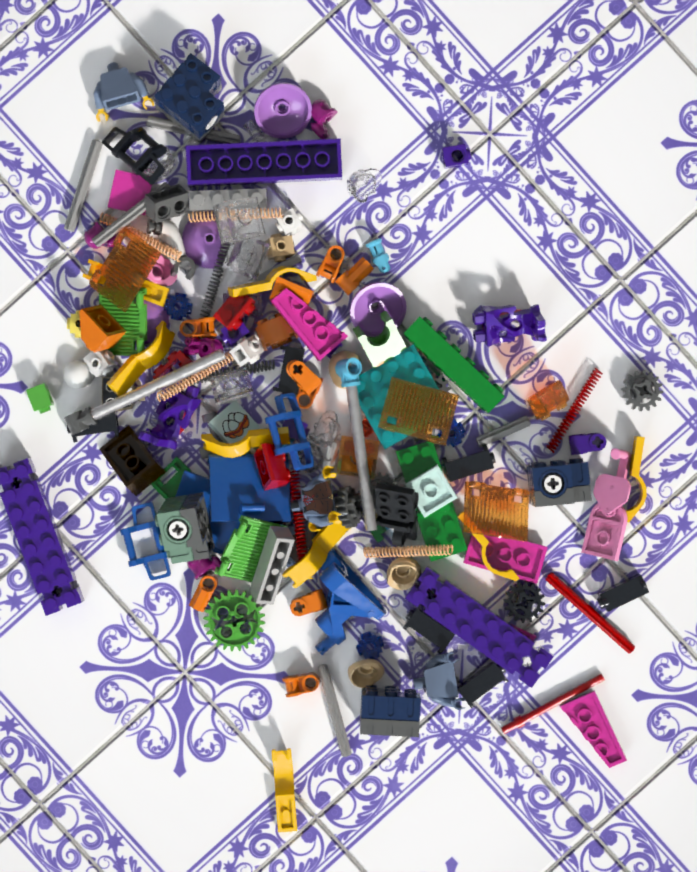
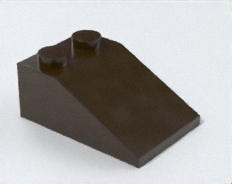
(132, 461)

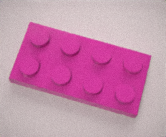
(505, 554)

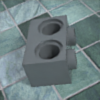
(167, 203)

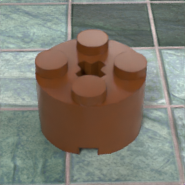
(274, 332)

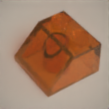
(547, 400)
(347, 460)

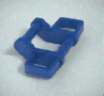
(296, 415)
(126, 532)

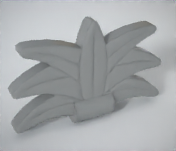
(331, 455)

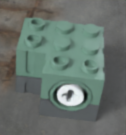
(185, 528)

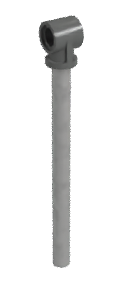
(81, 419)

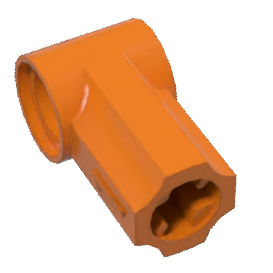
(351, 278)
(203, 594)

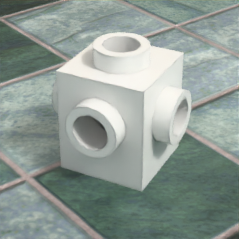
(292, 228)
(247, 350)
(101, 363)

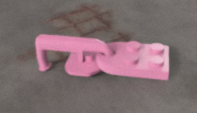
(608, 516)

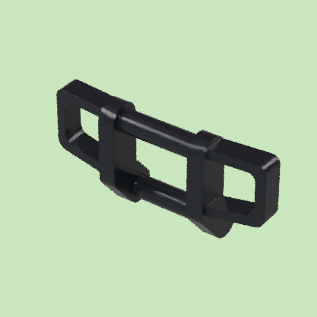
(151, 154)

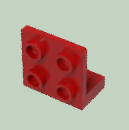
(234, 310)
(173, 358)

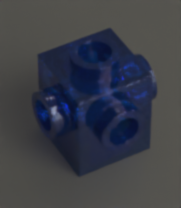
(186, 306)
(458, 434)
(364, 640)

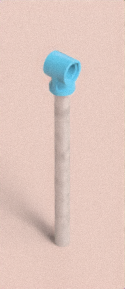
(350, 380)

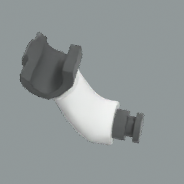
(170, 234)

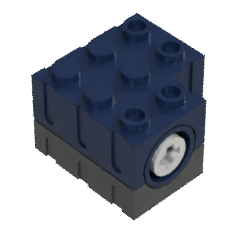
(190, 99)
(558, 482)
(389, 711)

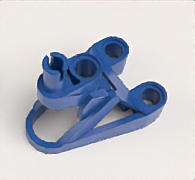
(345, 598)

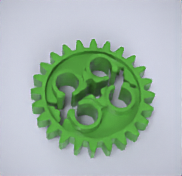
(237, 637)

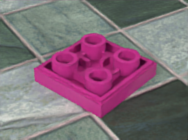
(127, 191)

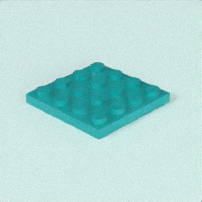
(375, 385)

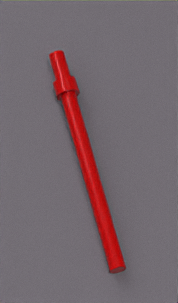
(520, 721)

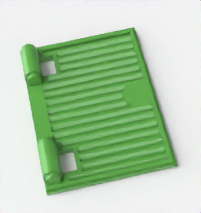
(133, 321)
(244, 549)

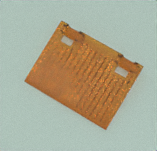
(125, 269)
(418, 410)
(495, 511)

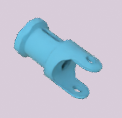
(379, 256)

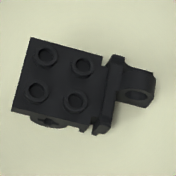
(397, 510)

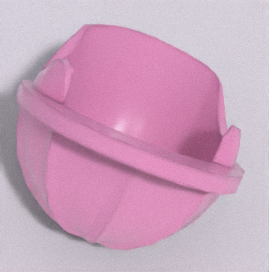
(161, 272)

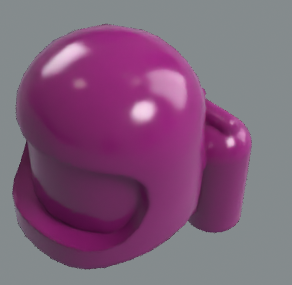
(322, 114)
(92, 232)
(202, 347)
(202, 566)

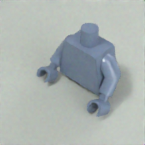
(440, 680)

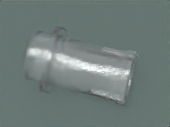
(254, 131)

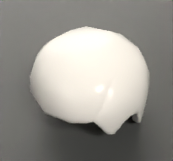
(77, 374)

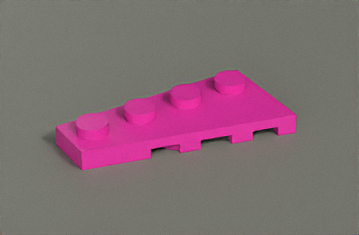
(313, 329)
(594, 725)

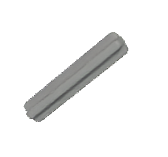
(503, 431)

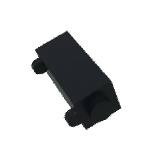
(286, 383)
(105, 424)
(469, 464)
(622, 593)
(428, 628)
(482, 682)

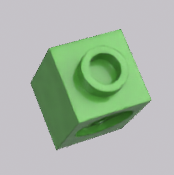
(40, 398)

